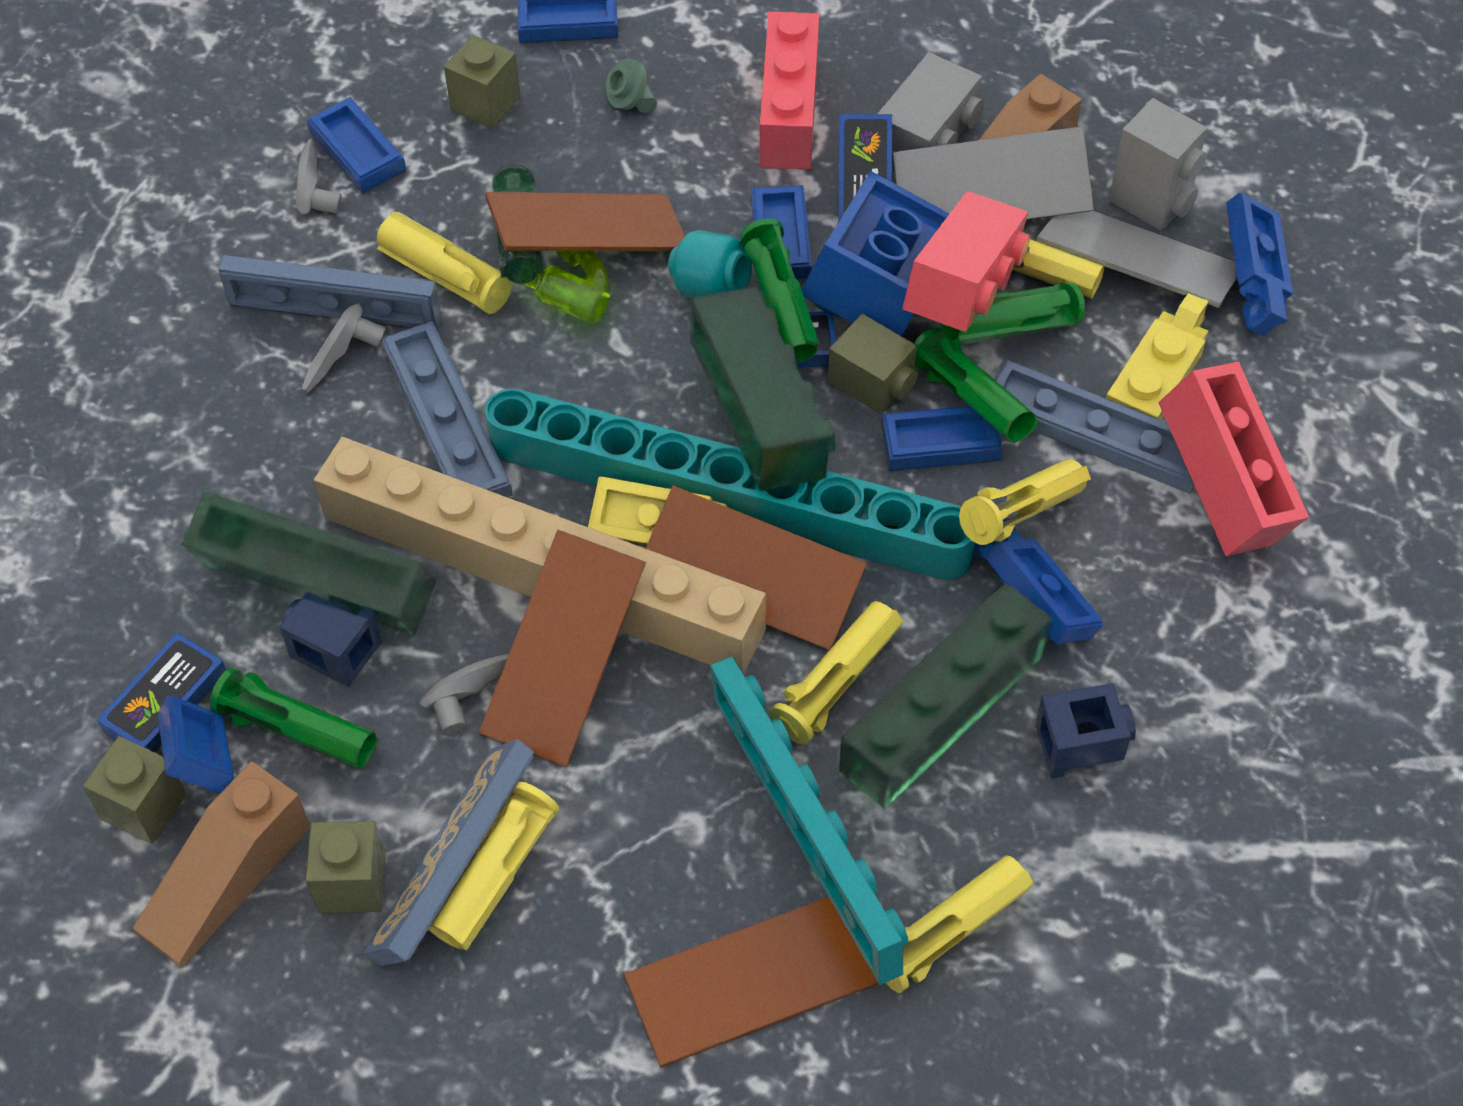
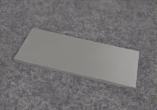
(1027, 171)
(1141, 254)

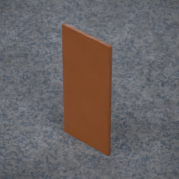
(584, 221)
(803, 581)
(562, 647)
(747, 981)

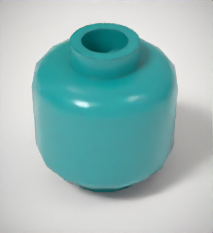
(709, 264)

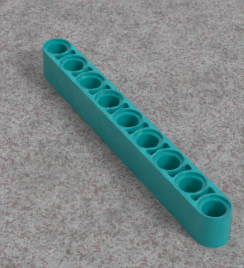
(532, 433)

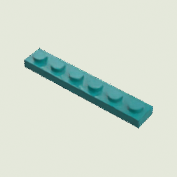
(818, 833)

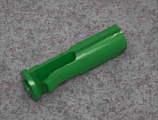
(779, 286)
(1023, 313)
(973, 385)
(291, 718)

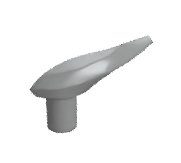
(308, 180)
(337, 342)
(458, 685)

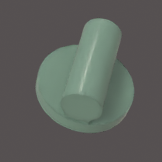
(628, 87)

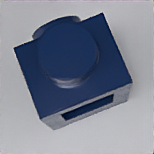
(330, 636)
(1084, 728)

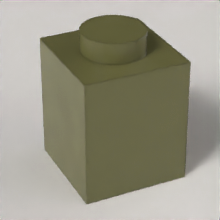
(482, 81)
(872, 364)
(133, 790)
(346, 867)

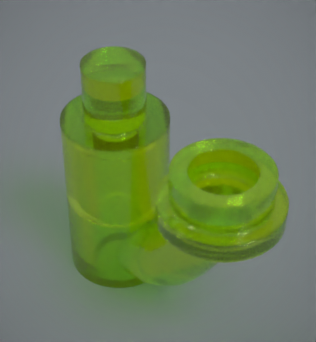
(572, 294)

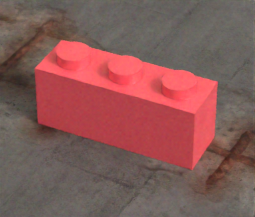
(789, 90)
(967, 261)
(1232, 459)

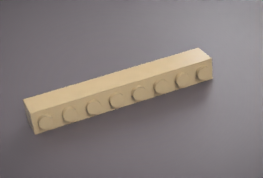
(510, 541)

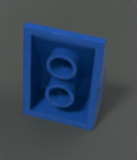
(872, 254)

